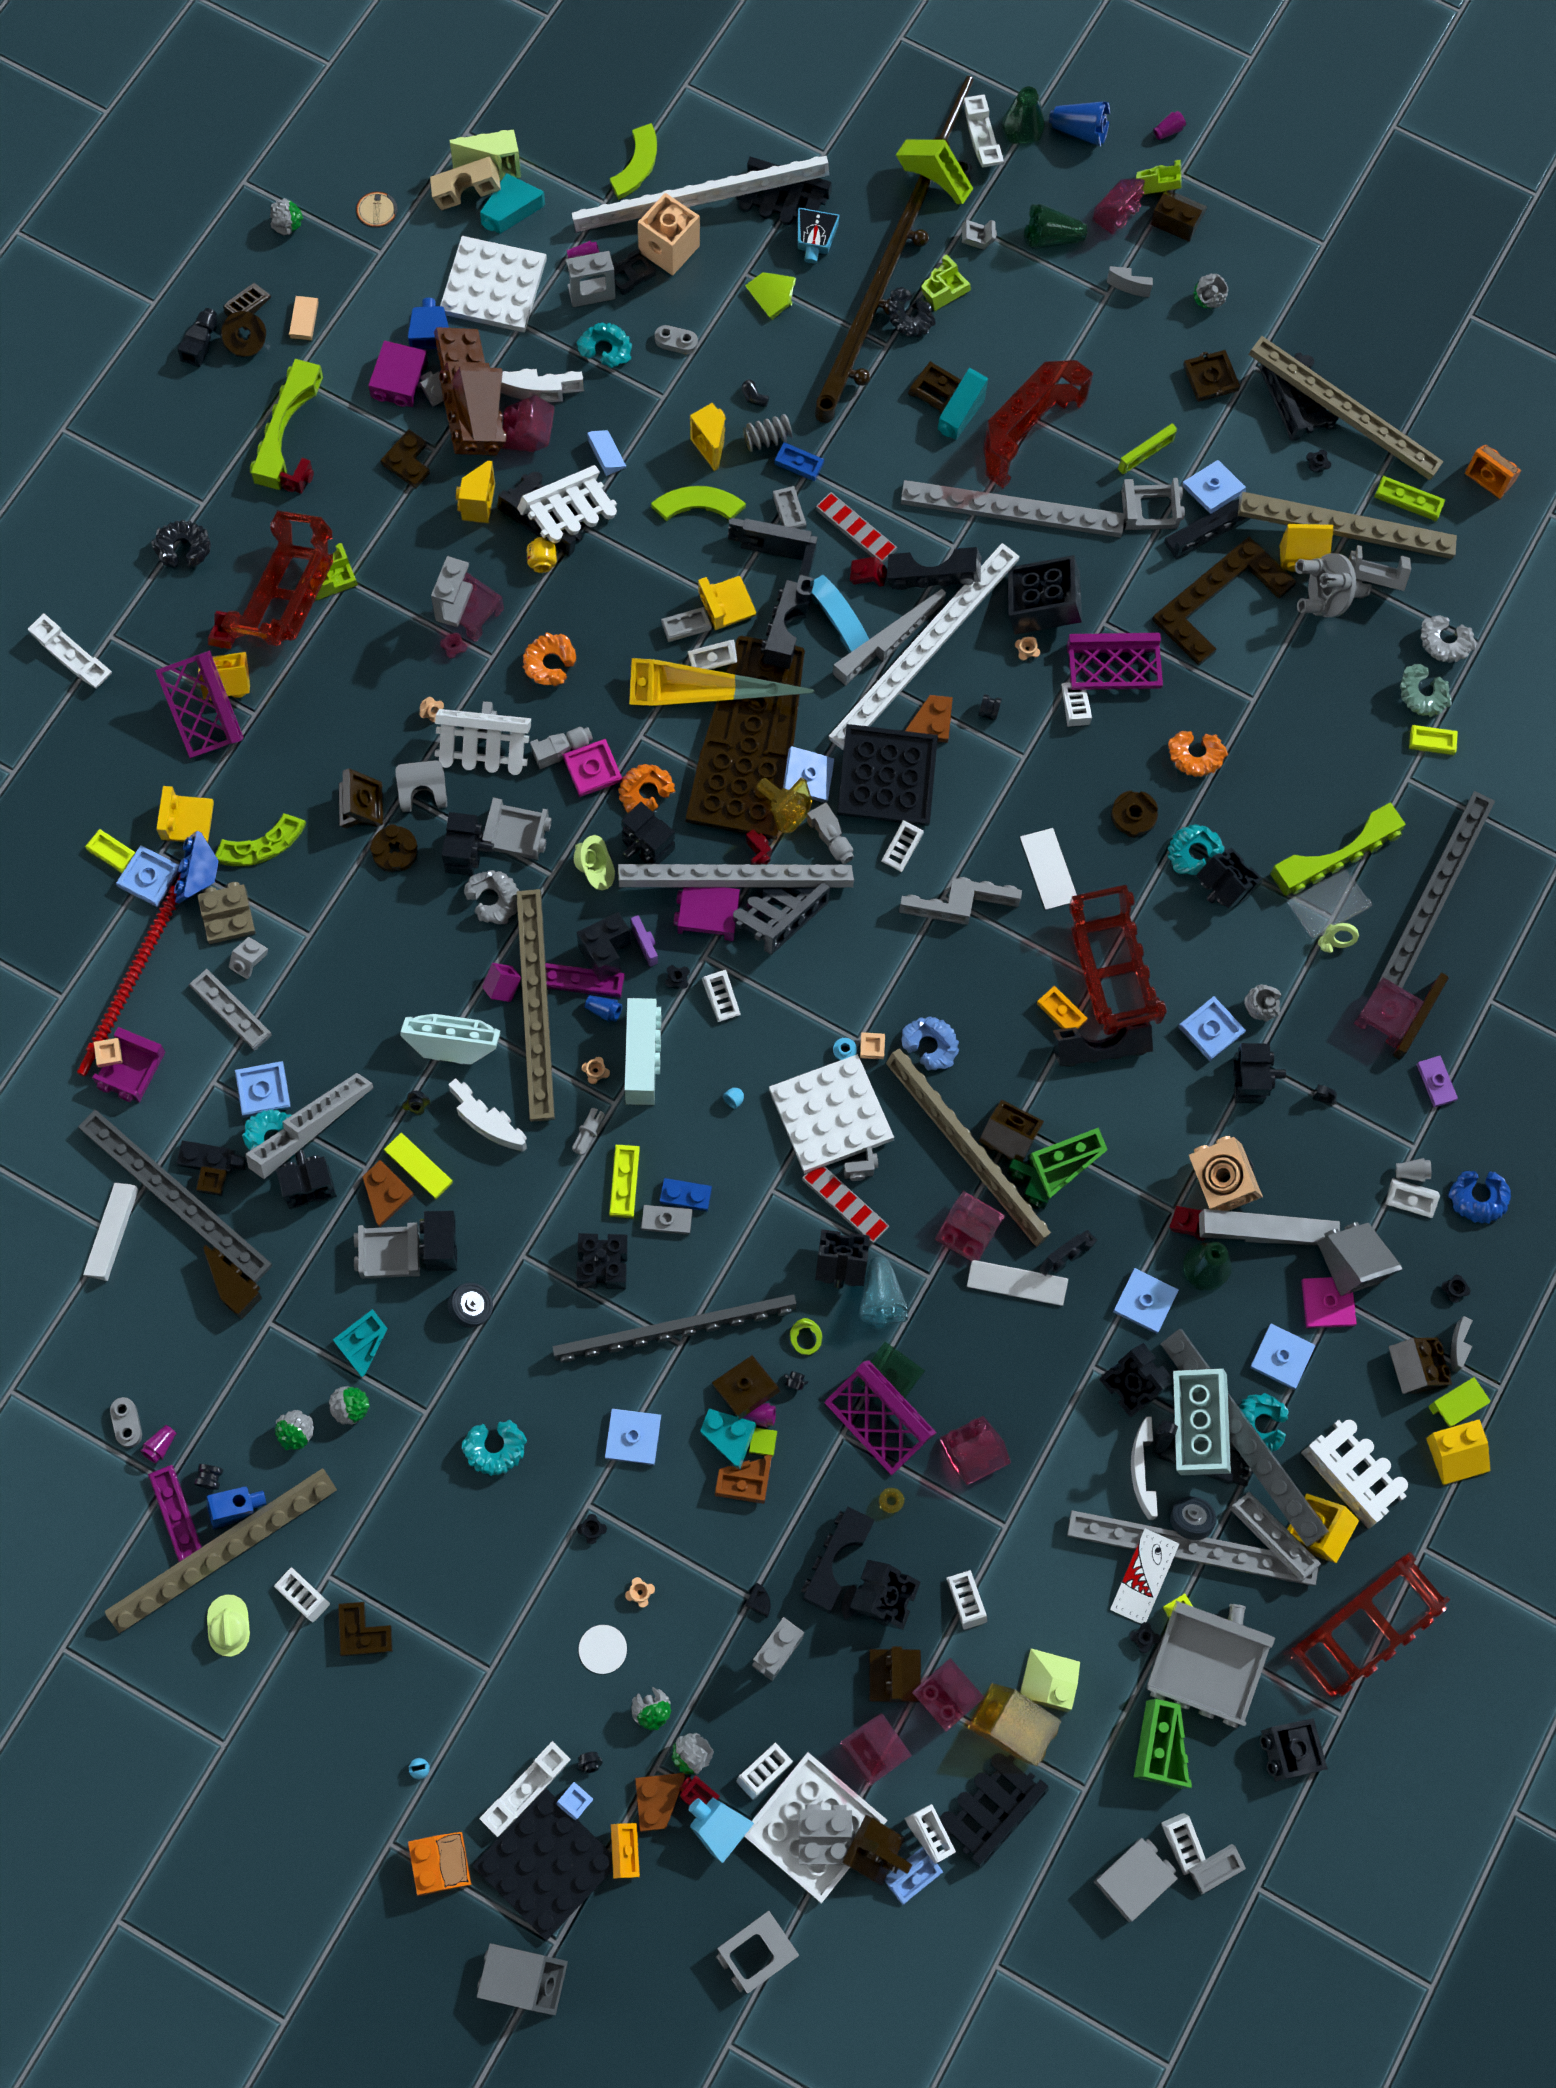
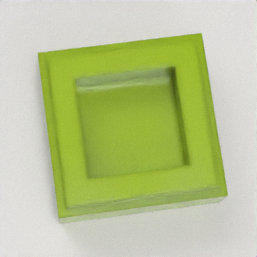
(763, 1442)

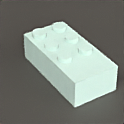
(641, 1047)
(1201, 1422)

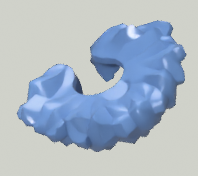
(941, 1032)

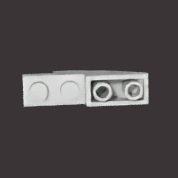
(547, 387)
(492, 1124)

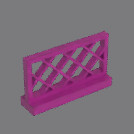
(1117, 643)
(218, 696)
(895, 1402)

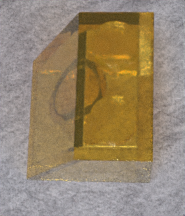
(1015, 1724)

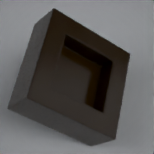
(211, 1181)

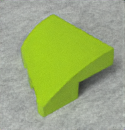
(1161, 178)
(944, 284)
(339, 576)

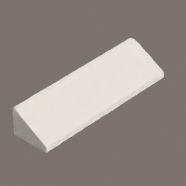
(111, 1231)
(1017, 1282)

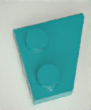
(362, 1341)
(728, 1435)

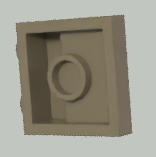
(226, 912)

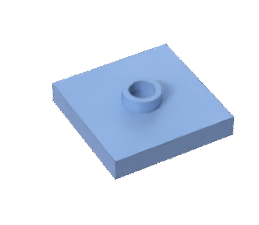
(1214, 486)
(813, 768)
(148, 876)
(1211, 1028)
(262, 1088)
(1145, 1300)
(1282, 1356)
(633, 1436)

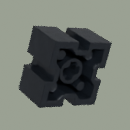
(646, 834)
(463, 843)
(1228, 878)
(1253, 1073)
(306, 1181)
(842, 1258)
(602, 1261)
(1136, 1380)
(885, 1594)

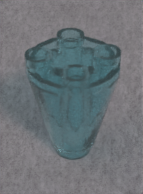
(882, 1296)

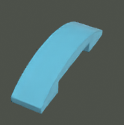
(839, 613)

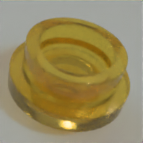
(891, 1492)

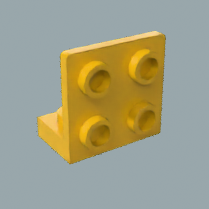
(726, 601)
(183, 816)

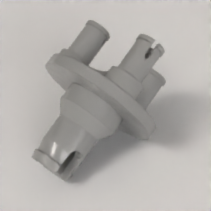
(1330, 585)

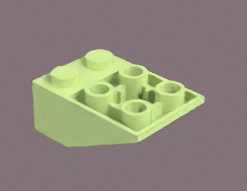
(499, 146)

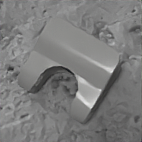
(418, 777)

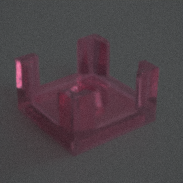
(479, 607)
(1389, 1011)

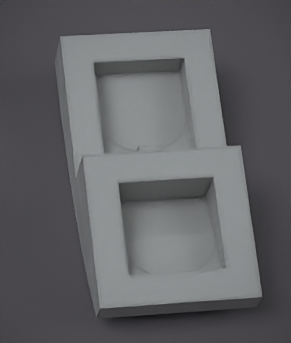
(1122, 280)
(1460, 1349)

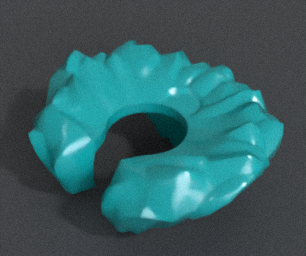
(606, 332)
(1184, 839)
(260, 1124)
(1266, 1405)
(498, 1462)

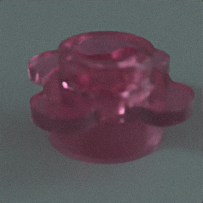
(454, 638)

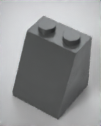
(1357, 1258)
(522, 1979)

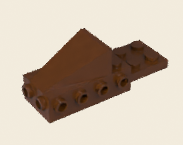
(470, 392)

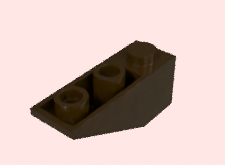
(233, 1290)

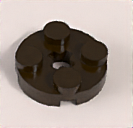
(247, 321)
(1131, 825)
(394, 836)

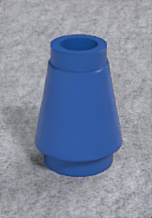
(604, 1007)

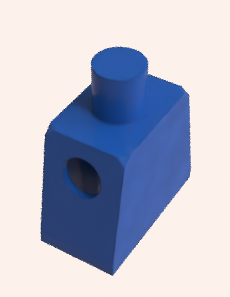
(423, 324)
(224, 1512)

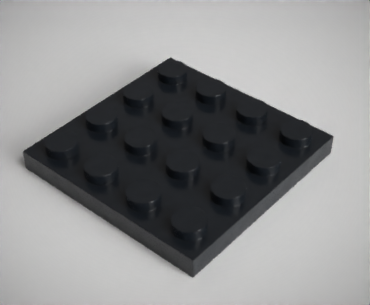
(887, 774)
(545, 1864)

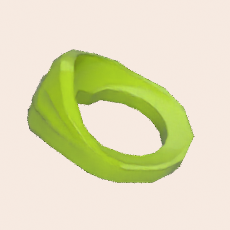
(805, 1323)

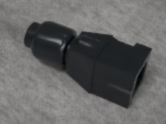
(197, 338)

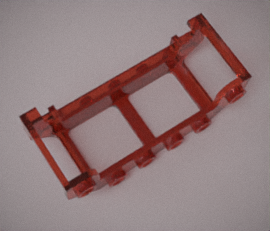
(1027, 408)
(267, 589)
(1153, 1006)
(1364, 1602)

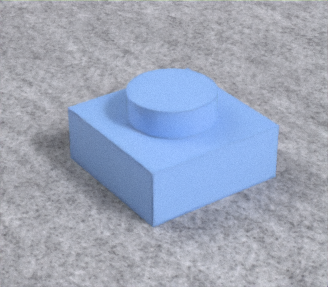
(574, 1801)

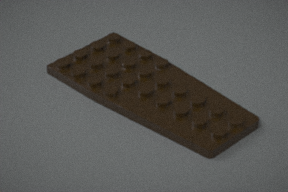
(745, 744)

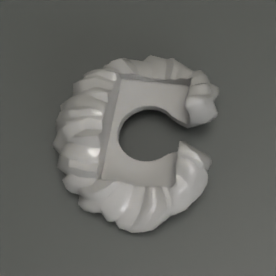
(1446, 651)
(506, 890)

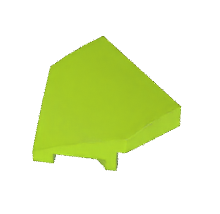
(772, 292)

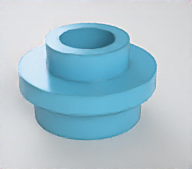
(839, 1054)

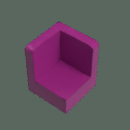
(501, 982)

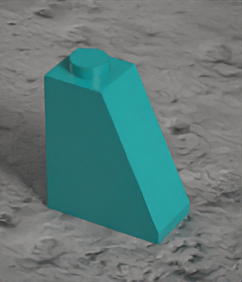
(511, 204)
(963, 404)

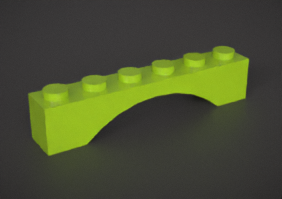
(301, 385)
(1297, 871)

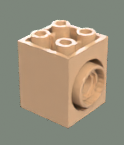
(669, 233)
(1219, 1161)

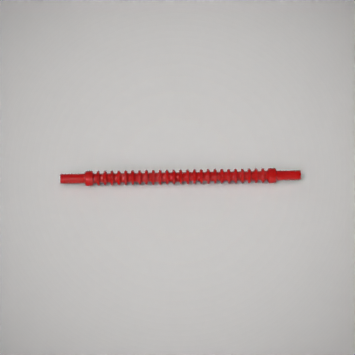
(126, 987)

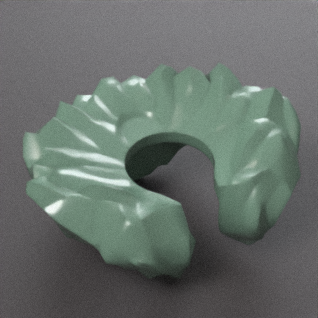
(1415, 700)

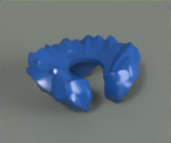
(1480, 1211)

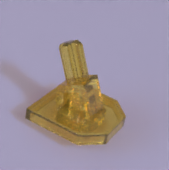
(789, 806)

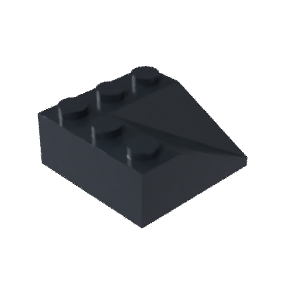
(1044, 595)

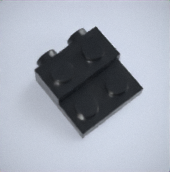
(1293, 1749)

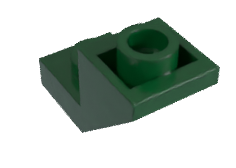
(1035, 1192)

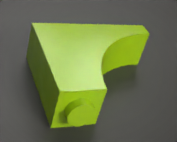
(937, 163)

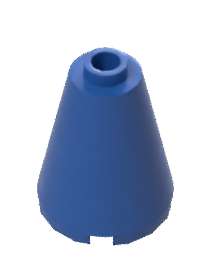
(1082, 121)

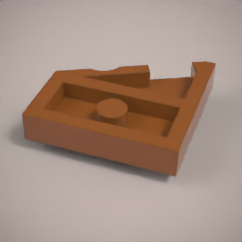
(933, 718)
(385, 1192)
(745, 1483)
(657, 1799)

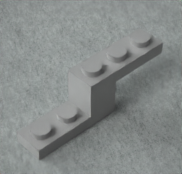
(960, 900)

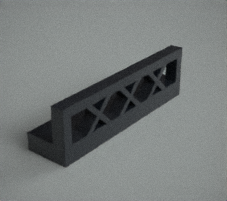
(1205, 530)

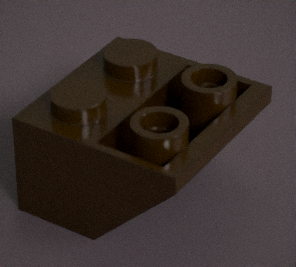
(1420, 1365)

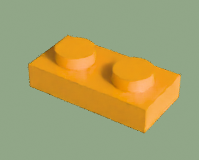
(1061, 1009)
(625, 1850)

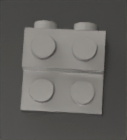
(824, 1835)

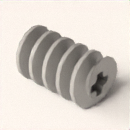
(767, 432)

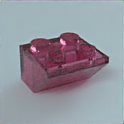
(1119, 204)
(528, 424)
(969, 1227)
(975, 1450)
(948, 1695)
(875, 1749)

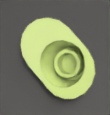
(594, 860)
(228, 1625)

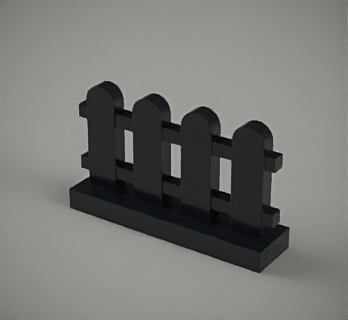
(813, 190)
(1293, 407)
(508, 504)
(784, 922)
(990, 1822)

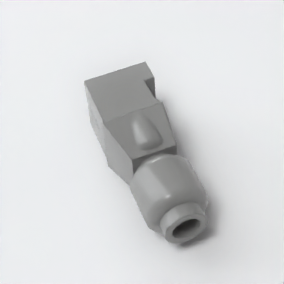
(551, 749)
(830, 833)

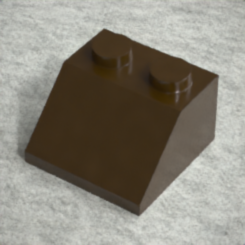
(1178, 215)
(1011, 1131)

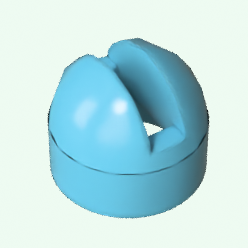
(734, 1097)
(420, 1774)

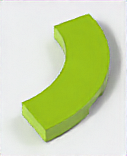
(640, 165)
(698, 497)
(263, 849)

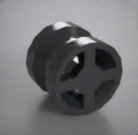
(990, 707)
(208, 1476)

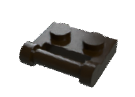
(938, 381)

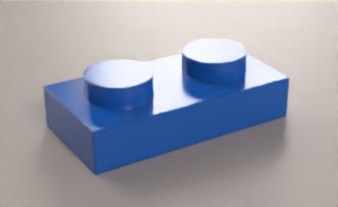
(799, 461)
(685, 1194)

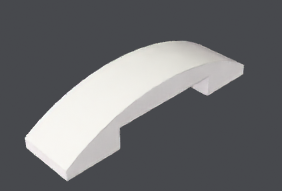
(981, 131)
(68, 652)
(1146, 1499)
(525, 1789)

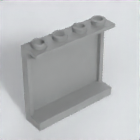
(1209, 1664)

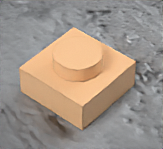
(872, 1045)
(108, 1052)

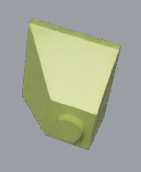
(1050, 1680)

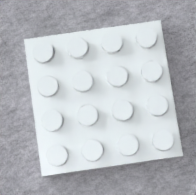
(493, 284)
(831, 1113)
(777, 1823)

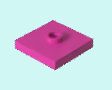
(592, 767)
(1325, 1306)

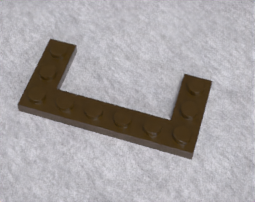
(1245, 556)

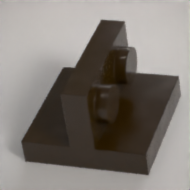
(360, 800)
(894, 1674)
(876, 1851)

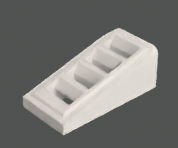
(1076, 719)
(905, 826)
(722, 975)
(313, 1606)
(972, 1620)
(744, 1782)
(919, 1829)
(1176, 1846)

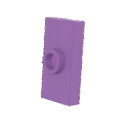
(645, 940)
(1437, 1081)

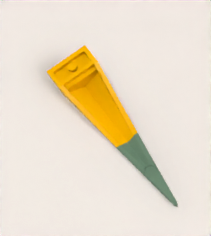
(670, 683)

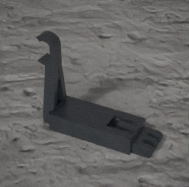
(778, 541)
(1166, 1448)

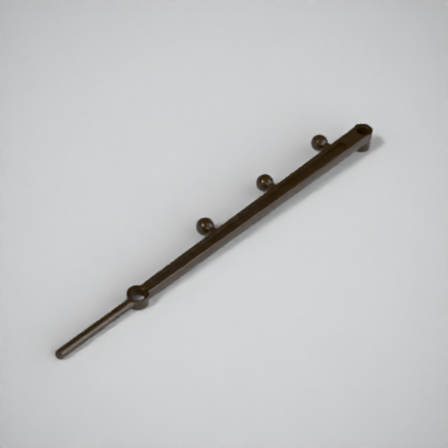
(873, 299)

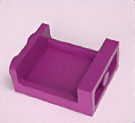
(397, 373)
(707, 910)
(137, 1069)

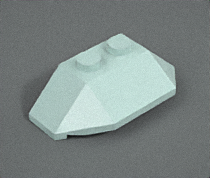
(450, 1037)

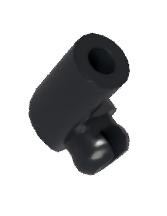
(752, 395)

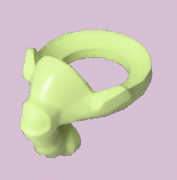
(1329, 940)

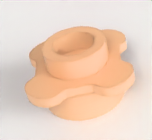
(1030, 642)
(427, 705)
(597, 1063)
(632, 1594)

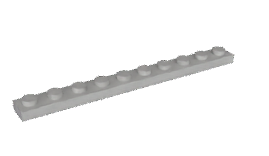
(1012, 508)
(734, 875)
(1203, 1551)

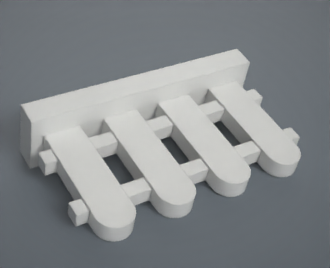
(565, 491)
(472, 723)
(1345, 1482)

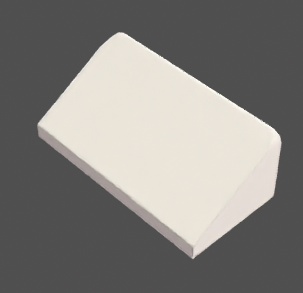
(714, 655)
(1412, 1198)

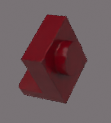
(300, 478)
(868, 570)
(218, 636)
(760, 846)
(1186, 1221)
(694, 1789)

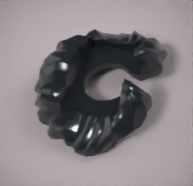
(903, 323)
(183, 532)

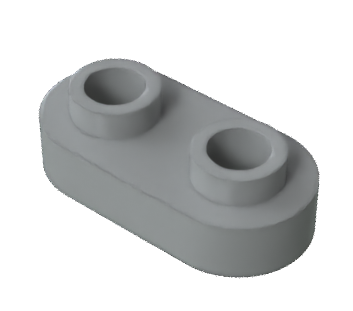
(675, 339)
(126, 1421)

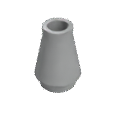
(1415, 1170)

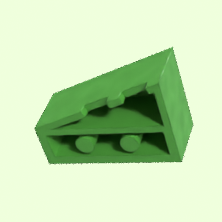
(1066, 1159)
(1161, 1746)

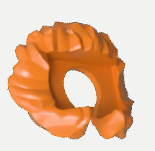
(544, 645)
(1193, 765)
(639, 776)

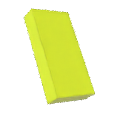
(1433, 740)
(110, 850)

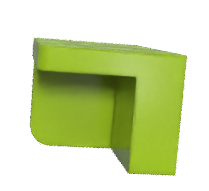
(1460, 1402)

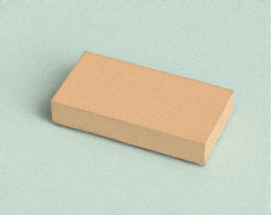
(303, 318)

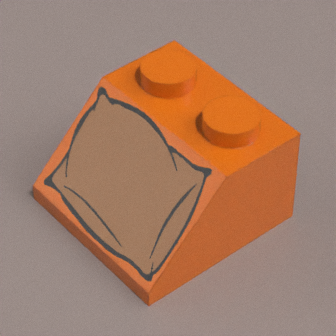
(1492, 471)
(439, 1863)

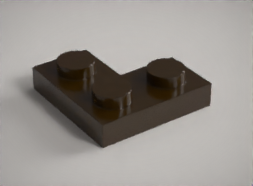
(402, 460)
(356, 1637)

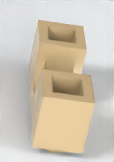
(449, 185)

